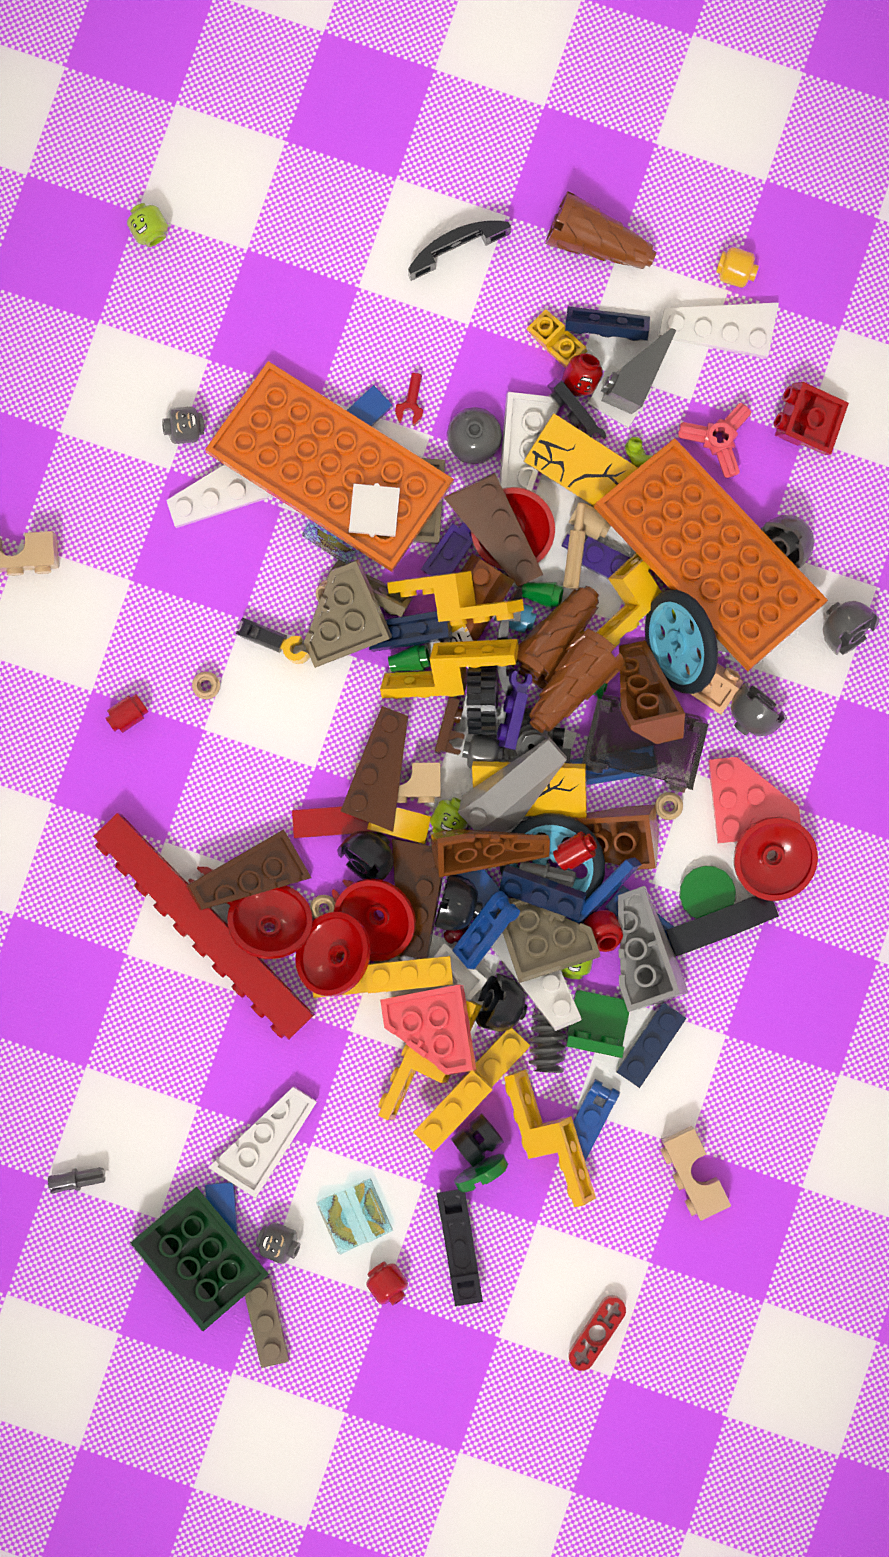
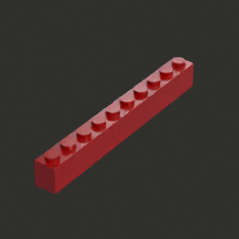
(205, 927)

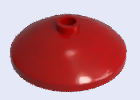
(535, 520)
(790, 867)
(277, 909)
(387, 934)
(320, 957)

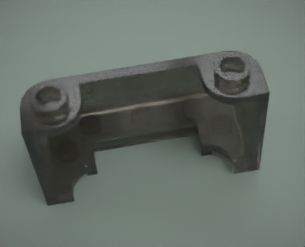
(616, 746)

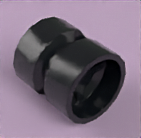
(469, 1146)

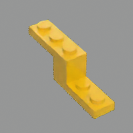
(637, 591)
(456, 598)
(449, 668)
(403, 975)
(412, 1062)
(471, 1089)
(549, 1138)

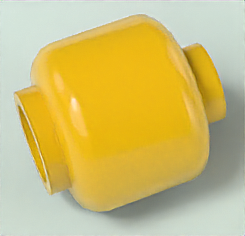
(737, 267)

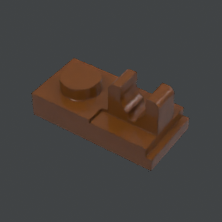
(452, 715)

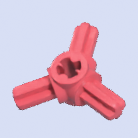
(728, 429)

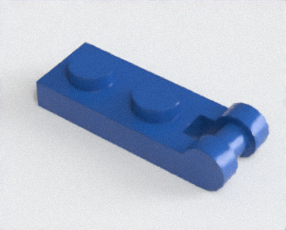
(485, 930)
(592, 1117)

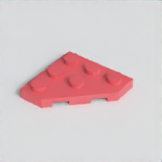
(743, 799)
(433, 1026)

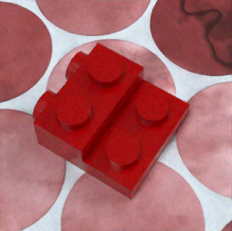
(810, 417)

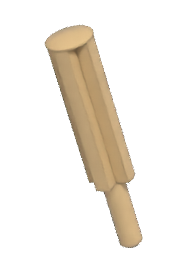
(575, 550)

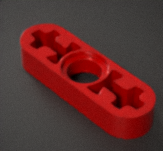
(579, 1346)

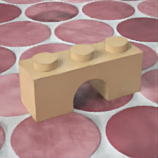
(38, 555)
(423, 784)
(704, 1197)

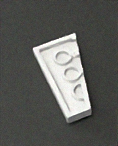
(730, 328)
(523, 423)
(214, 495)
(547, 991)
(261, 1147)

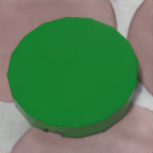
(706, 891)
(484, 1171)

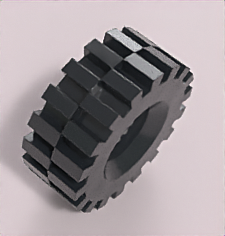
(482, 700)

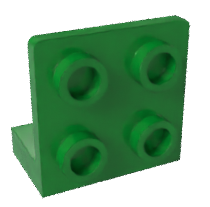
(601, 1025)

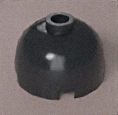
(367, 854)
(458, 904)
(502, 1004)

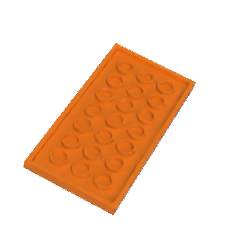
(313, 455)
(712, 552)

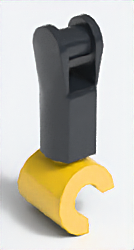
(274, 640)

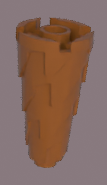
(588, 231)
(546, 643)
(576, 678)

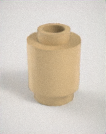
(593, 523)

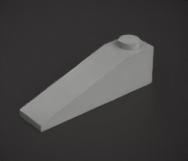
(510, 793)
(646, 957)

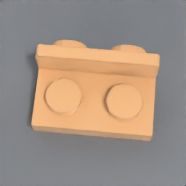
(721, 689)

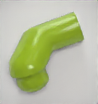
(636, 452)

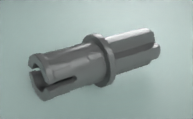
(552, 873)
(76, 1179)

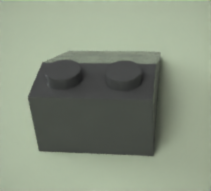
(631, 384)

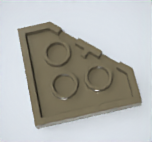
(345, 617)
(546, 942)

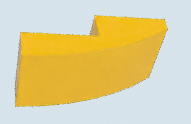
(554, 339)
(407, 825)

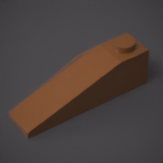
(489, 587)
(647, 697)
(625, 834)
(475, 850)

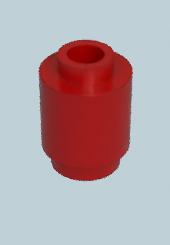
(126, 713)
(575, 851)

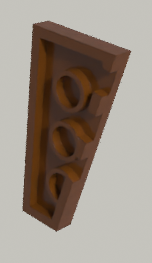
(495, 525)
(378, 775)
(255, 871)
(419, 880)

